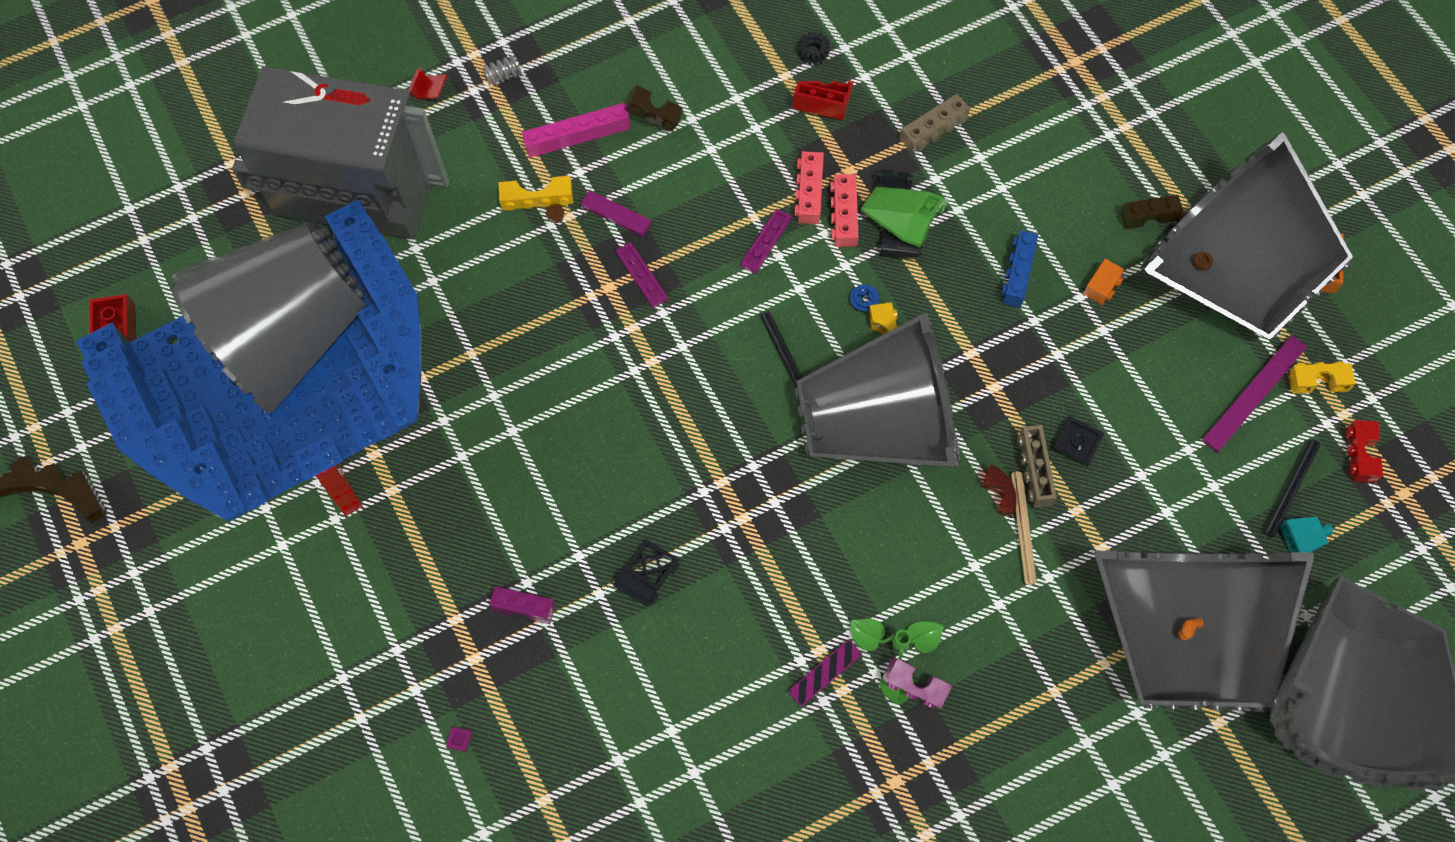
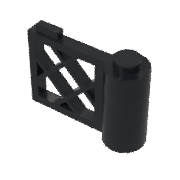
(895, 247)
(639, 587)

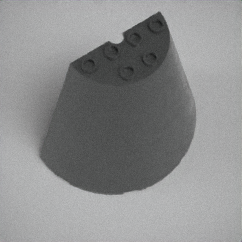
(882, 402)

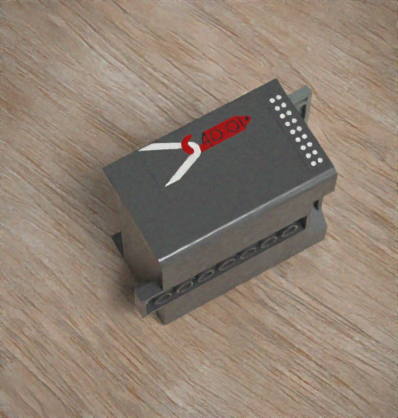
(335, 141)

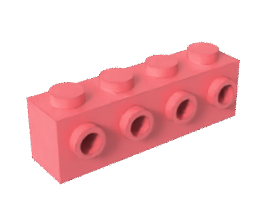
(810, 188)
(845, 210)

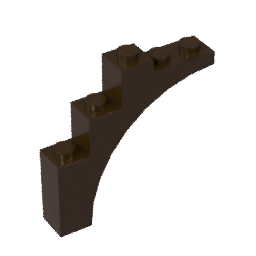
(51, 479)

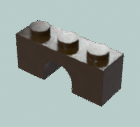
(640, 105)
(1165, 208)

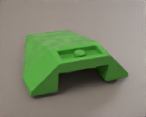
(904, 211)

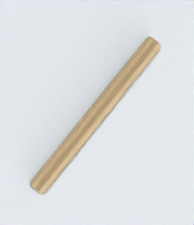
(1024, 529)

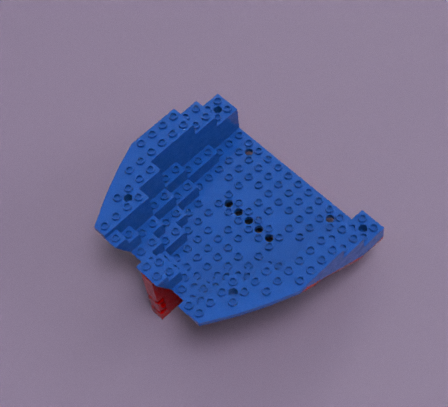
(224, 452)

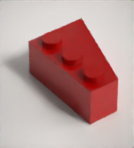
(823, 98)

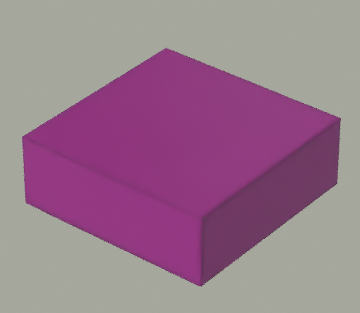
(459, 739)

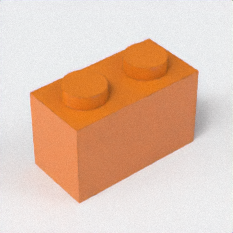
(1104, 281)

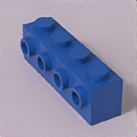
(1020, 269)

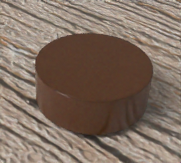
(555, 213)
(1202, 261)

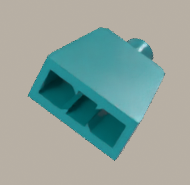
(1305, 534)

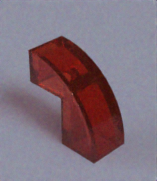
(1001, 484)

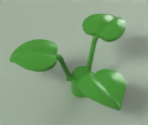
(869, 633)

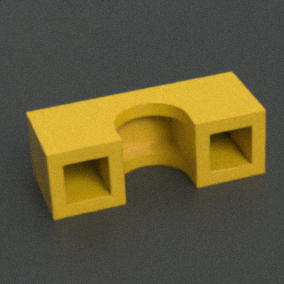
(1337, 375)

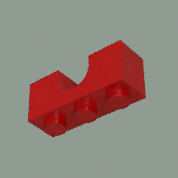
(1363, 466)

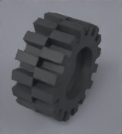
(813, 40)

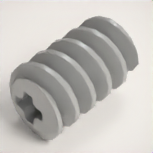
(501, 70)

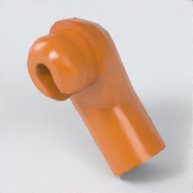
(1189, 627)

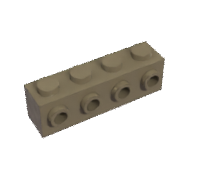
(934, 123)
(1037, 466)

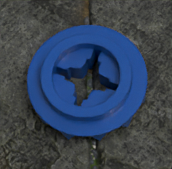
(862, 291)

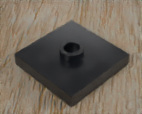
(1078, 441)

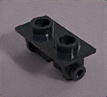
(901, 181)

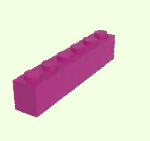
(576, 130)

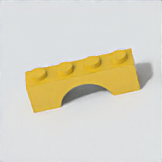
(515, 197)
(883, 317)

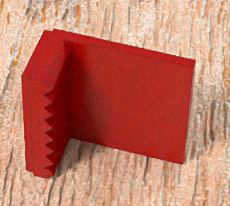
(426, 86)

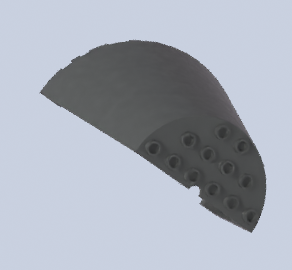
(1266, 241)
(270, 308)
(1246, 632)
(1370, 694)

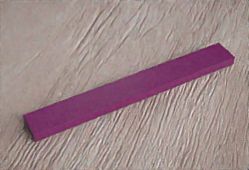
(1254, 394)

